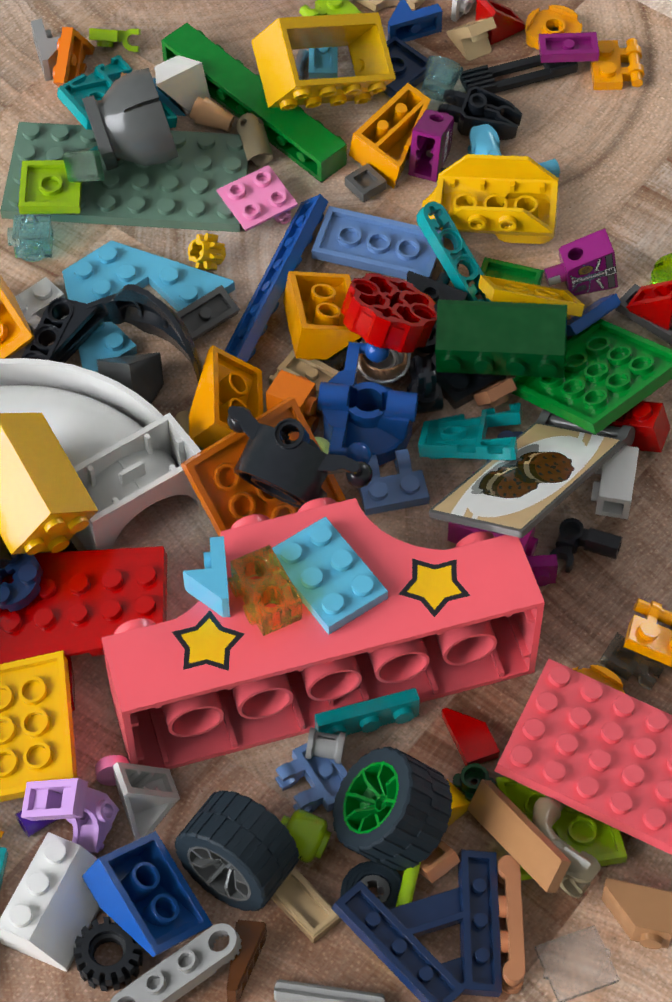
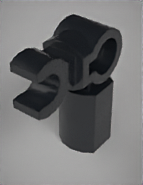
(573, 534)

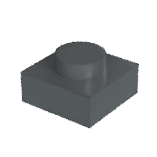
(365, 182)

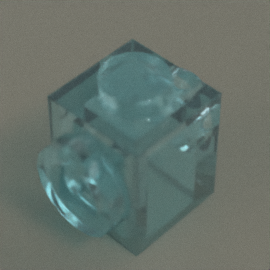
(31, 237)

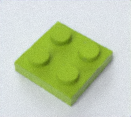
(47, 189)

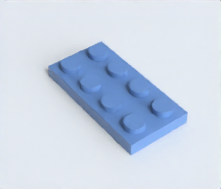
(374, 244)

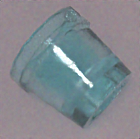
(439, 76)

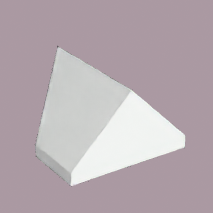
(182, 80)
(145, 795)

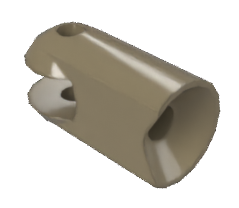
(254, 139)

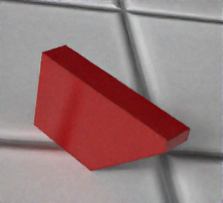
(470, 737)

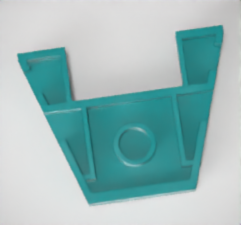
(98, 84)
(466, 437)

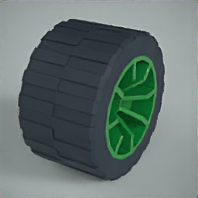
(392, 809)

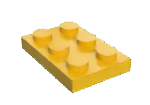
(518, 292)

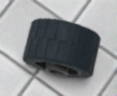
(237, 850)

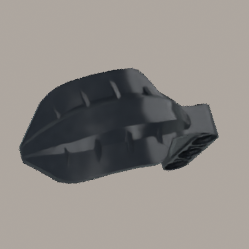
(129, 305)

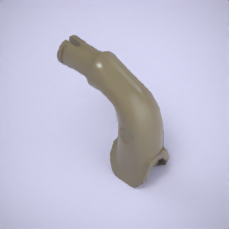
(583, 865)

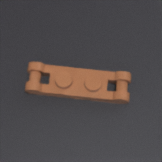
(513, 937)

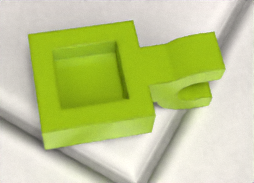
(107, 37)

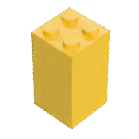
(39, 488)

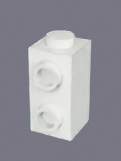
(616, 483)

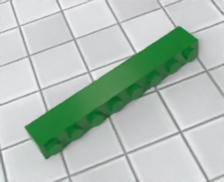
(242, 92)

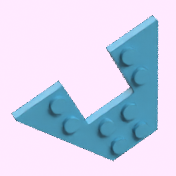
(118, 265)

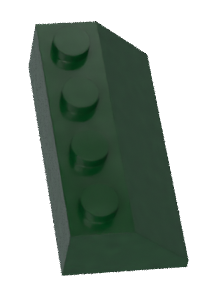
(501, 338)

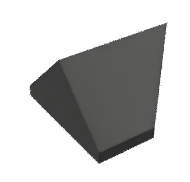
(137, 372)

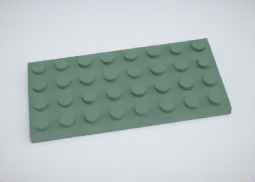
(159, 195)

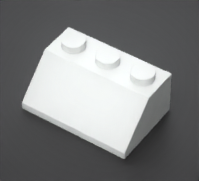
(51, 904)

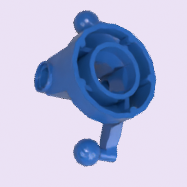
(365, 415)

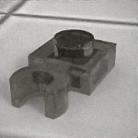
(628, 663)

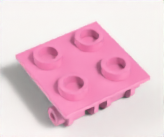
(258, 198)

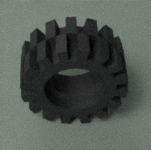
(107, 975)

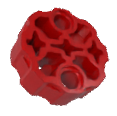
(389, 312)

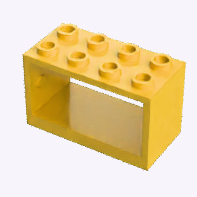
(358, 31)

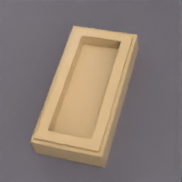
(305, 906)

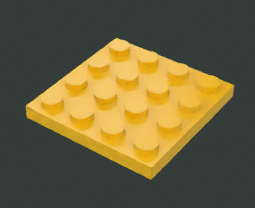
(35, 723)

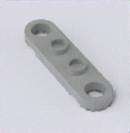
(183, 968)

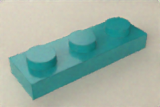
(370, 714)

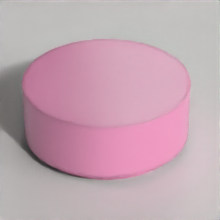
(105, 771)

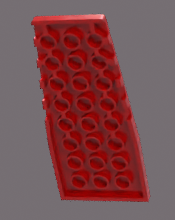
(84, 600)

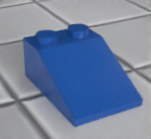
(147, 895)

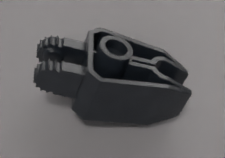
(481, 108)

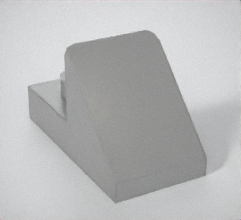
(46, 48)

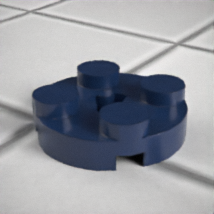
(26, 582)

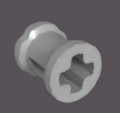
(325, 745)

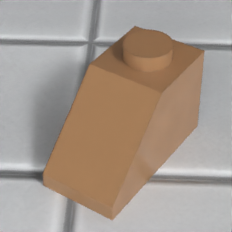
(640, 911)

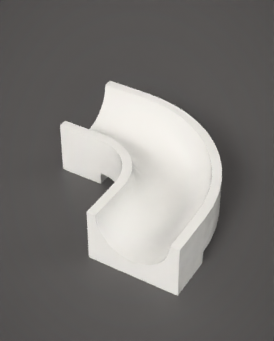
(110, 435)

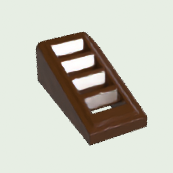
(253, 938)

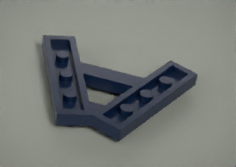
(395, 931)

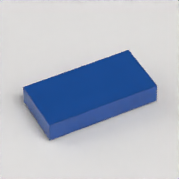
(592, 314)

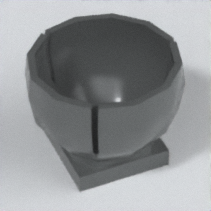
(131, 122)

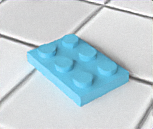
(329, 575)

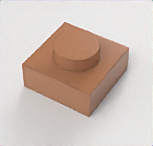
(496, 393)
(439, 862)

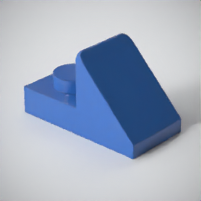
(414, 24)

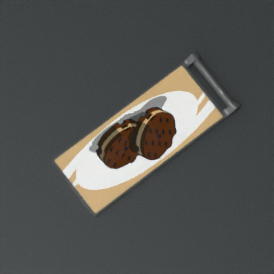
(521, 492)

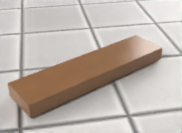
(519, 836)

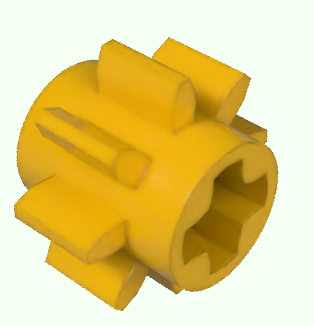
(206, 252)

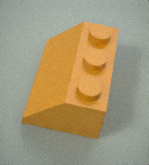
(314, 313)

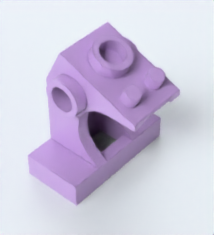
(70, 799)

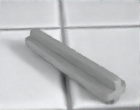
(305, 992)

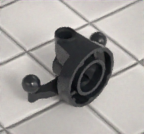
(287, 467)

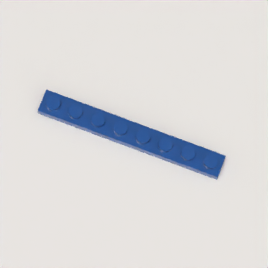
(274, 280)

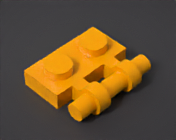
(607, 71)
(648, 637)

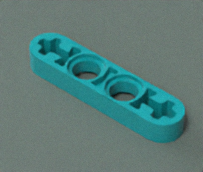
(450, 258)

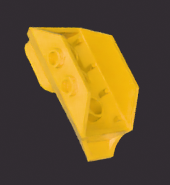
(499, 197)

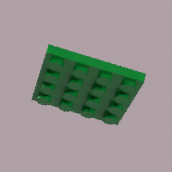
(603, 378)

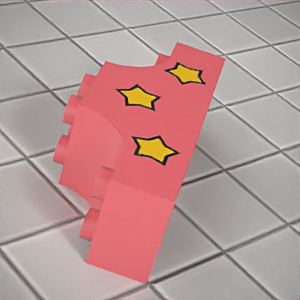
(223, 687)

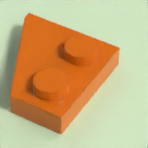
(71, 53)

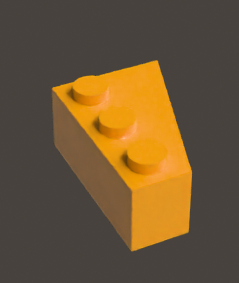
(387, 135)

